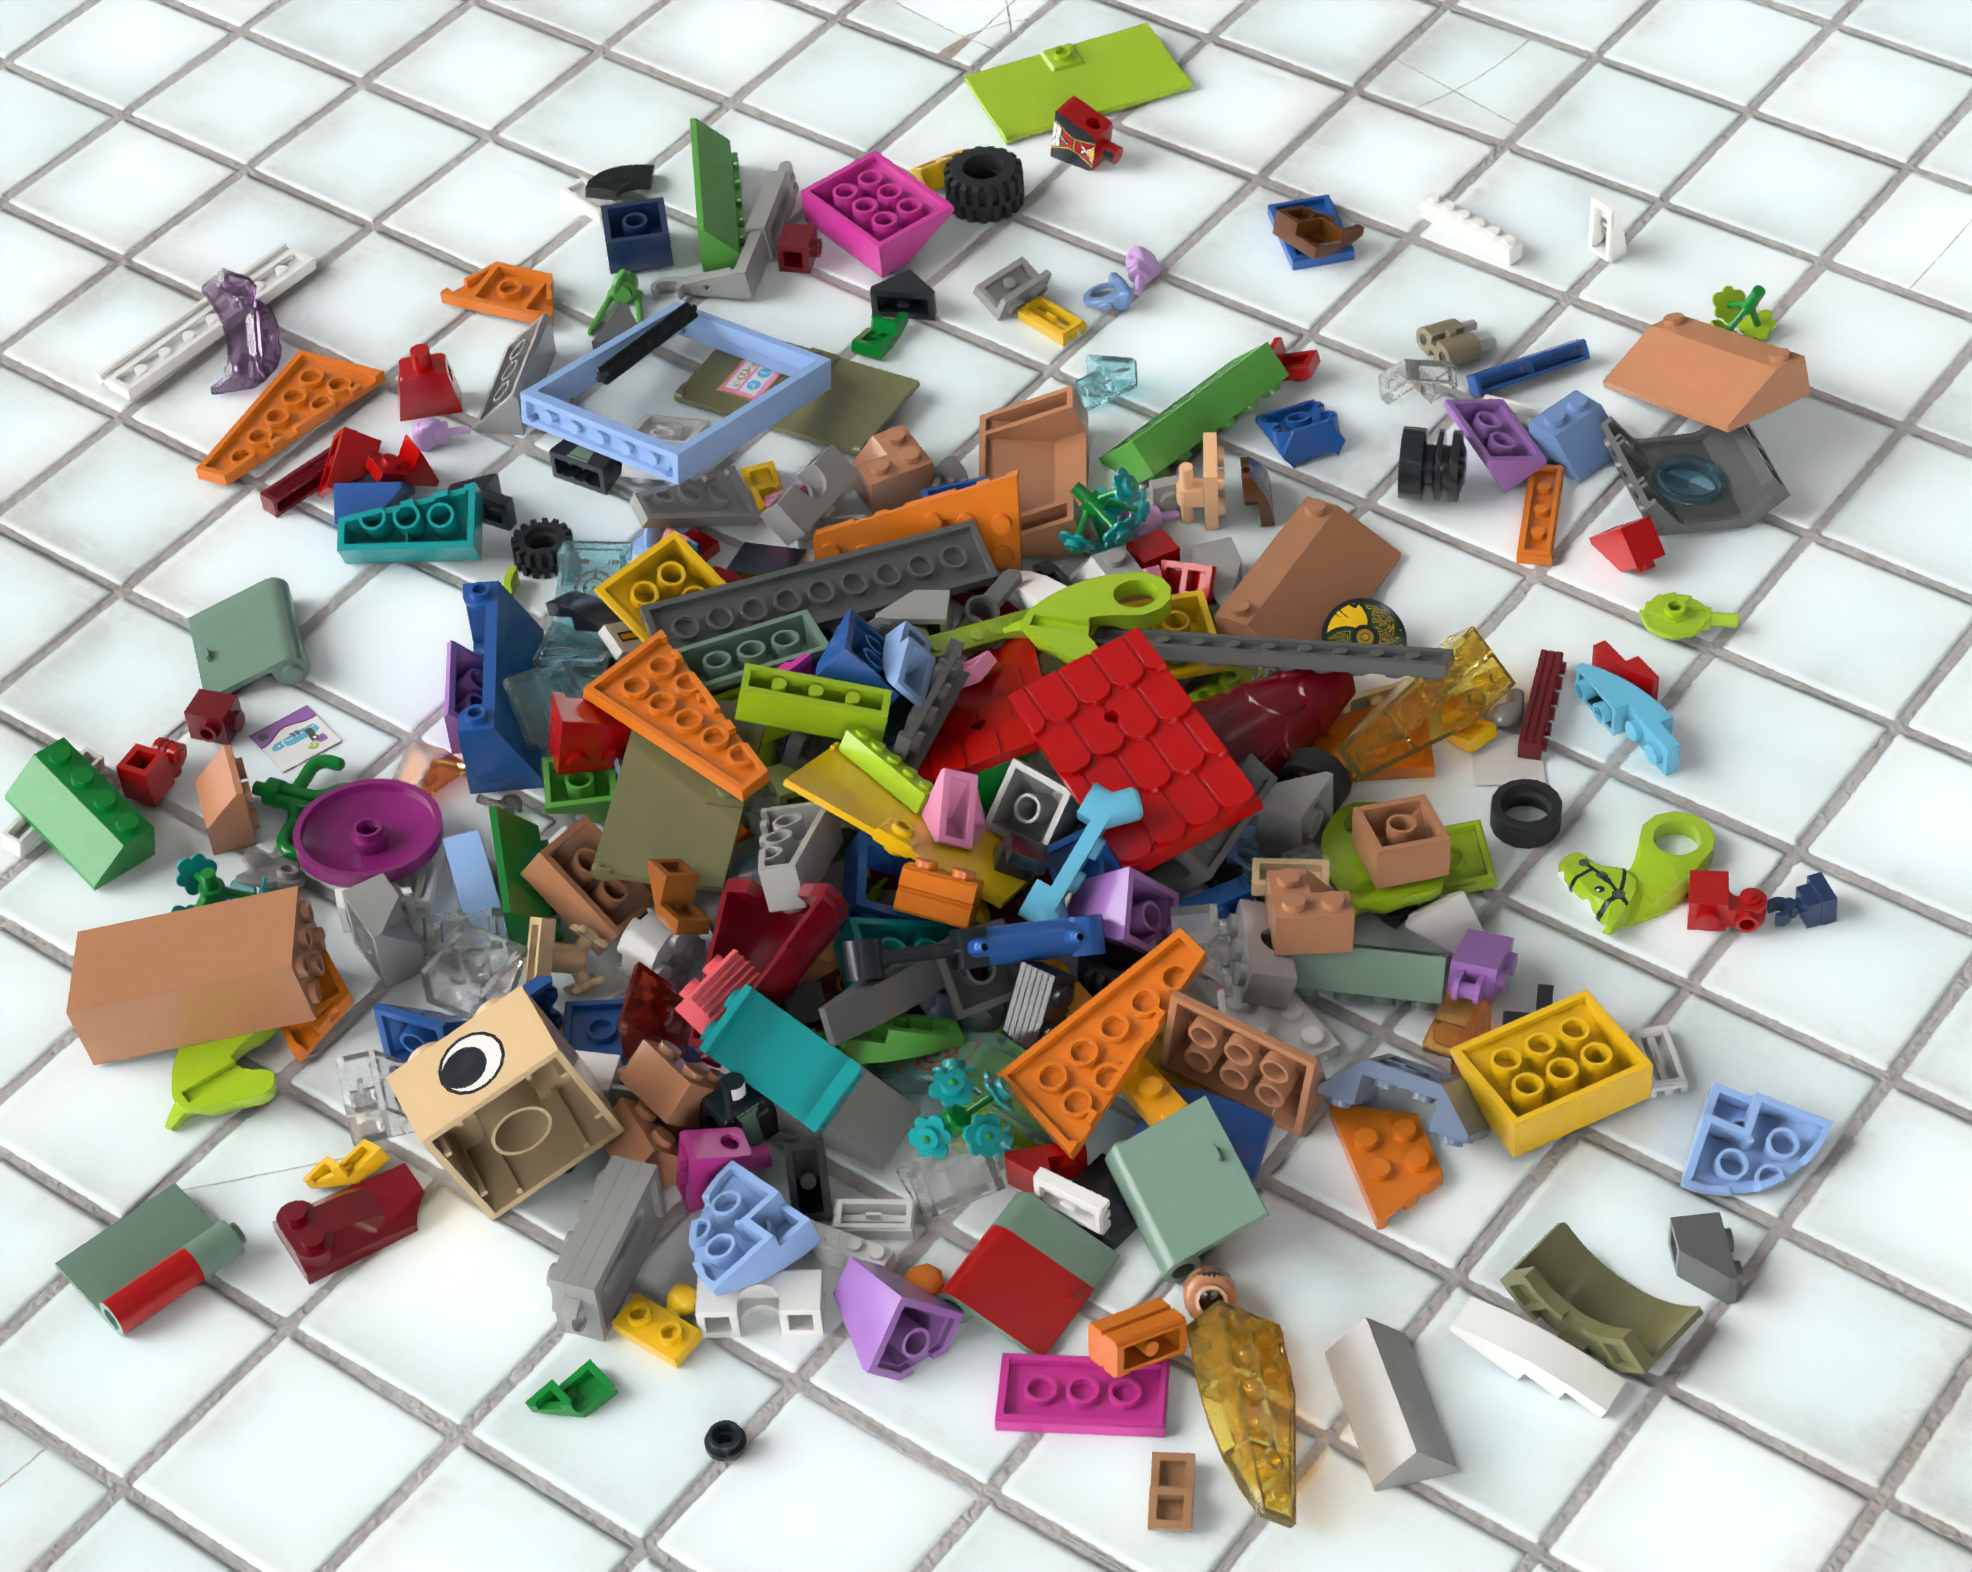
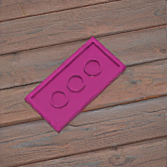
(1080, 1397)

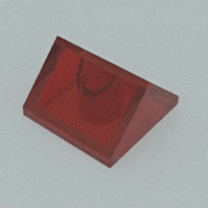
(651, 1012)

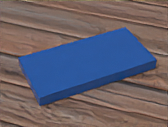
(594, 1028)

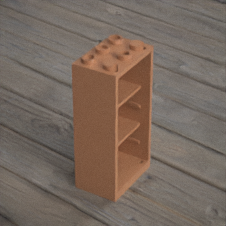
(196, 975)

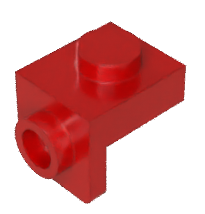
(1297, 364)

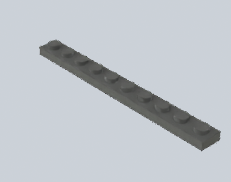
(1293, 654)

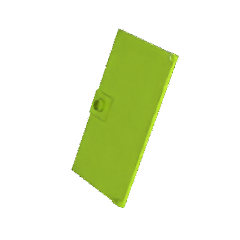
(1102, 72)

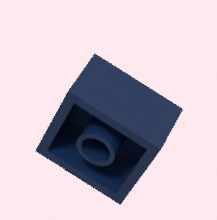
(637, 235)

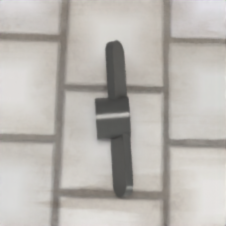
(992, 600)

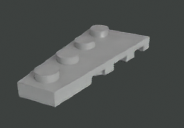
(697, 503)

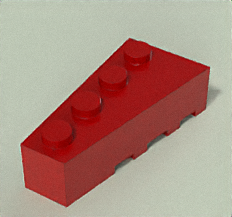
(584, 736)

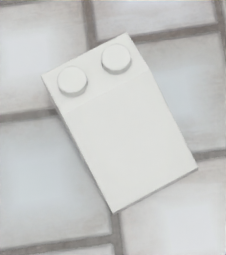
(669, 429)

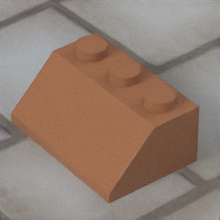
(565, 882)

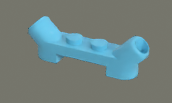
(1099, 811)

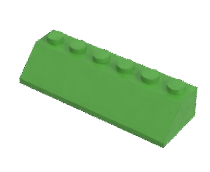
(717, 198)
(1201, 410)

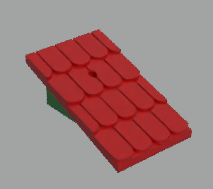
(1132, 725)
(983, 728)

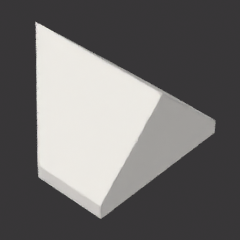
(1444, 920)

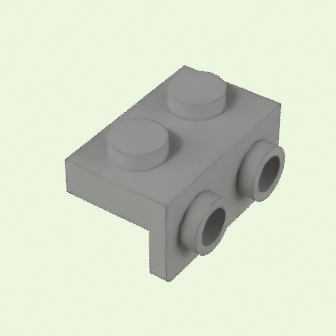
(1012, 288)

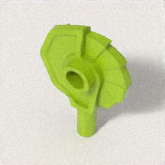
(1680, 616)

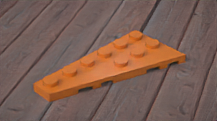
(1087, 1058)

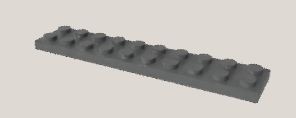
(829, 587)

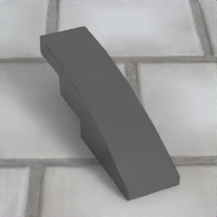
(879, 999)

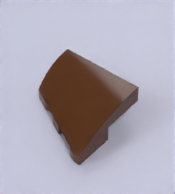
(1313, 231)
(1257, 489)

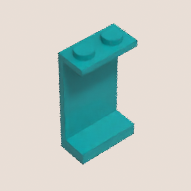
(781, 1058)

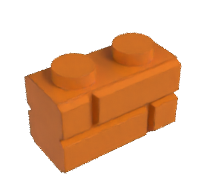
(939, 894)
(1137, 1337)

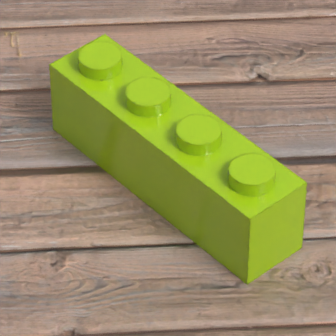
(811, 703)

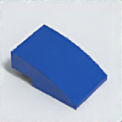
(1244, 1126)

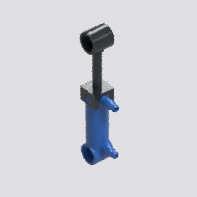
(984, 946)

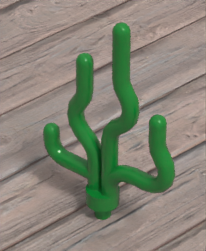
(295, 796)

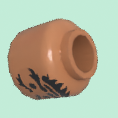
(1208, 1280)

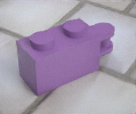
(1481, 966)

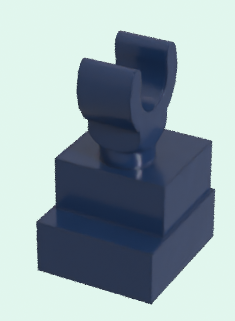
(1813, 902)

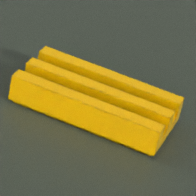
(1048, 323)

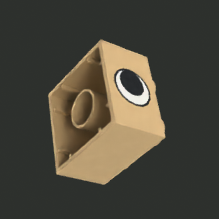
(504, 1103)

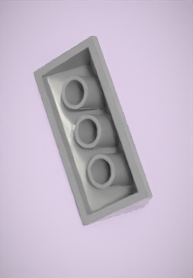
(521, 366)
(1389, 1406)

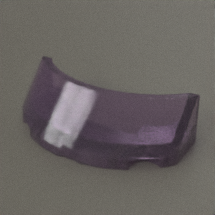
(249, 331)

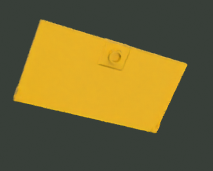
(860, 800)

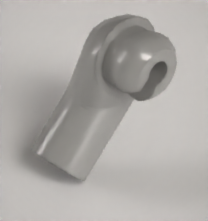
(1510, 712)

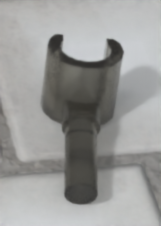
(508, 802)

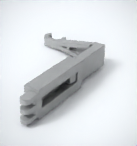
(763, 231)

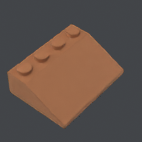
(1240, 1063)

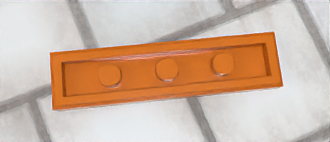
(1540, 516)

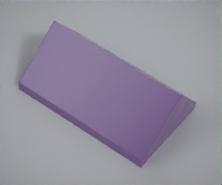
(1497, 439)
(462, 687)

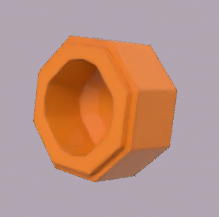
(926, 1277)

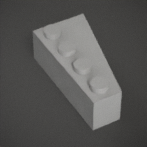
(795, 849)

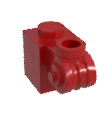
(150, 771)
(1715, 907)

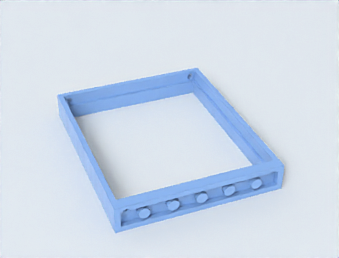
(546, 405)

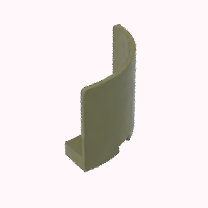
(1594, 1305)

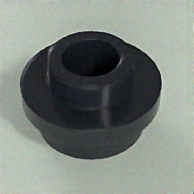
(723, 1432)

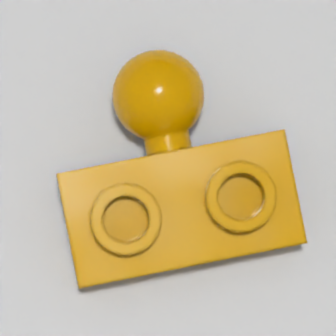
(660, 1328)

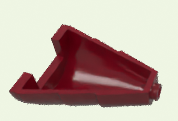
(1277, 713)
(773, 942)

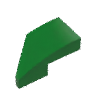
(880, 337)
(576, 1396)

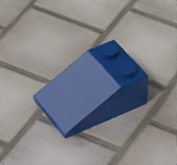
(855, 655)

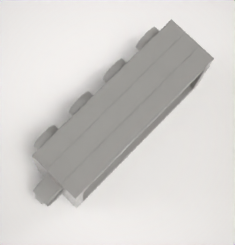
(606, 1247)

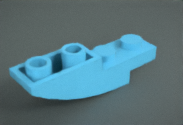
(1629, 709)

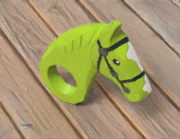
(1652, 883)

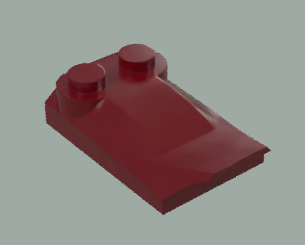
(350, 1222)

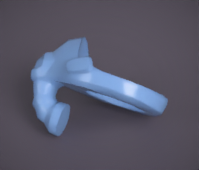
(1118, 298)
(1243, 849)

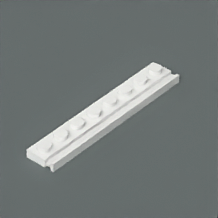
(199, 326)

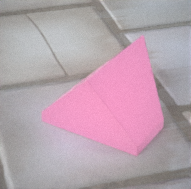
(955, 810)

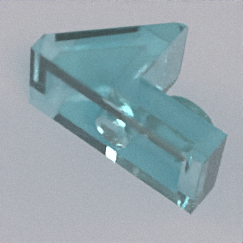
(1106, 379)

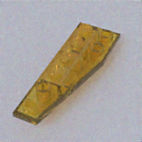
(1427, 711)
(1249, 1404)

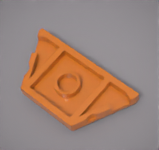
(505, 292)
(334, 1003)
(1387, 1158)

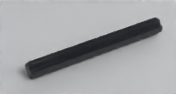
(646, 343)

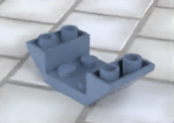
(1456, 1111)

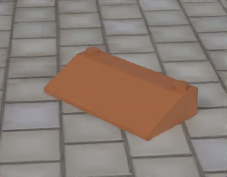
(1709, 373)
(1051, 449)
(1307, 572)

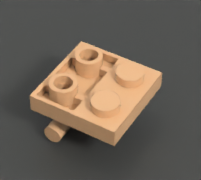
(1204, 491)

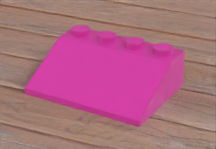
(875, 212)

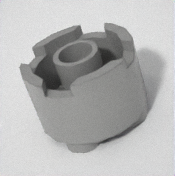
(659, 949)

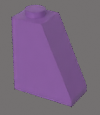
(1131, 907)
(892, 1319)

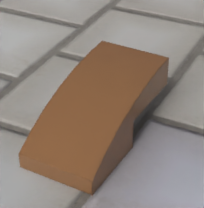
(1171, 1492)

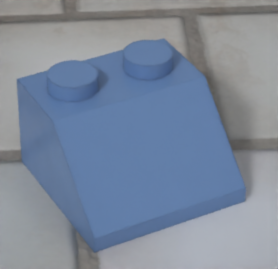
(1572, 435)

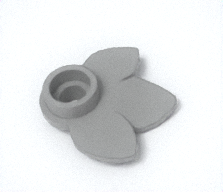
(280, 871)

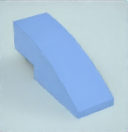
(908, 662)
(471, 872)

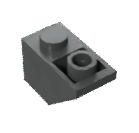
(1703, 1254)

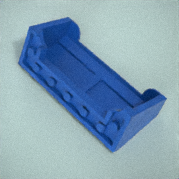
(488, 732)

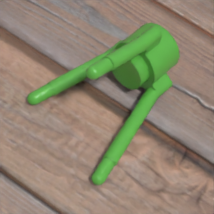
(622, 291)

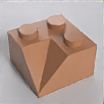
(892, 470)
(1401, 841)
(1307, 914)
(669, 1083)

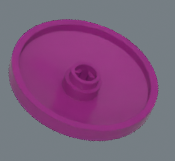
(368, 831)

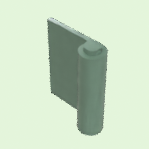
(249, 638)
(1184, 1187)

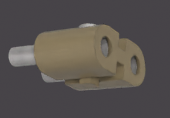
(1453, 341)

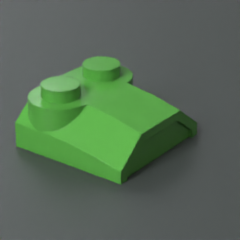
(578, 792)

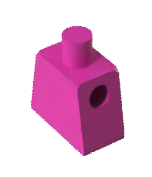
(706, 1152)

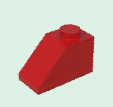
(347, 459)
(1630, 545)

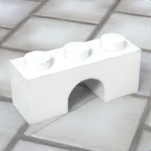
(791, 1294)

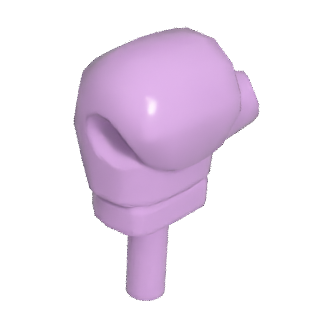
(1141, 267)
(431, 432)
(1153, 521)

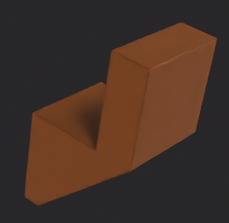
(673, 894)

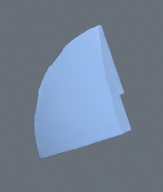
(1749, 1143)
(746, 1232)

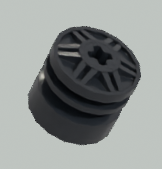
(1431, 464)

